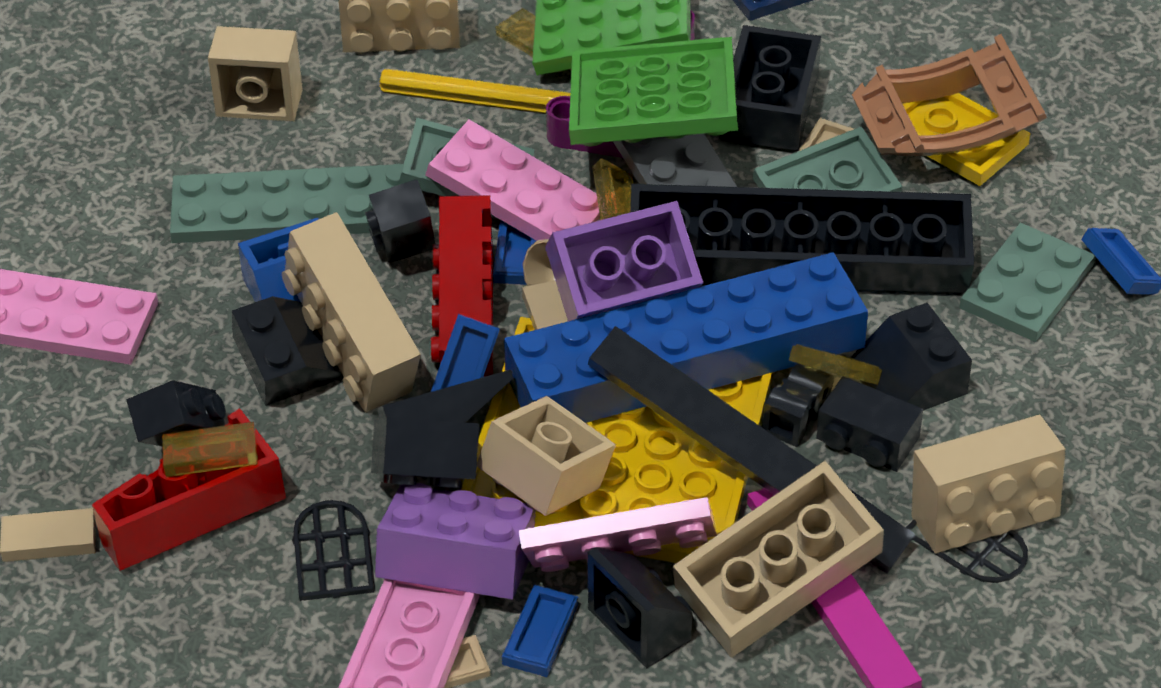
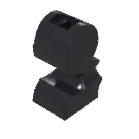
(789, 405)

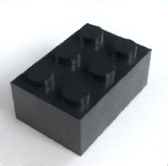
(774, 86)

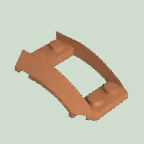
(991, 67)

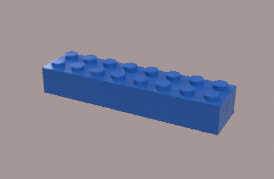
(706, 332)

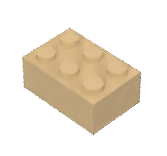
(399, 25)
(987, 483)

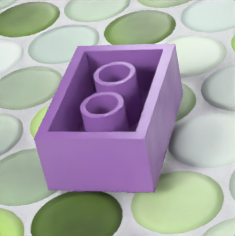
(623, 261)
(453, 540)

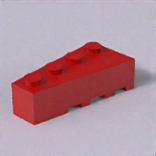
(464, 268)
(164, 512)

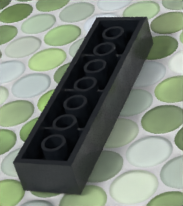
(877, 235)

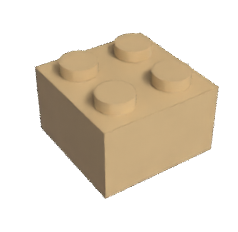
(255, 73)
(545, 455)

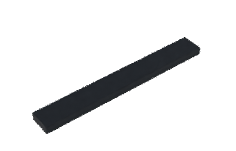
(721, 427)

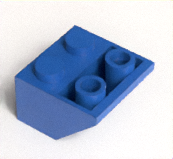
(264, 262)

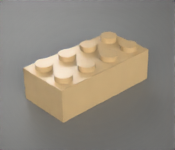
(350, 313)
(778, 558)

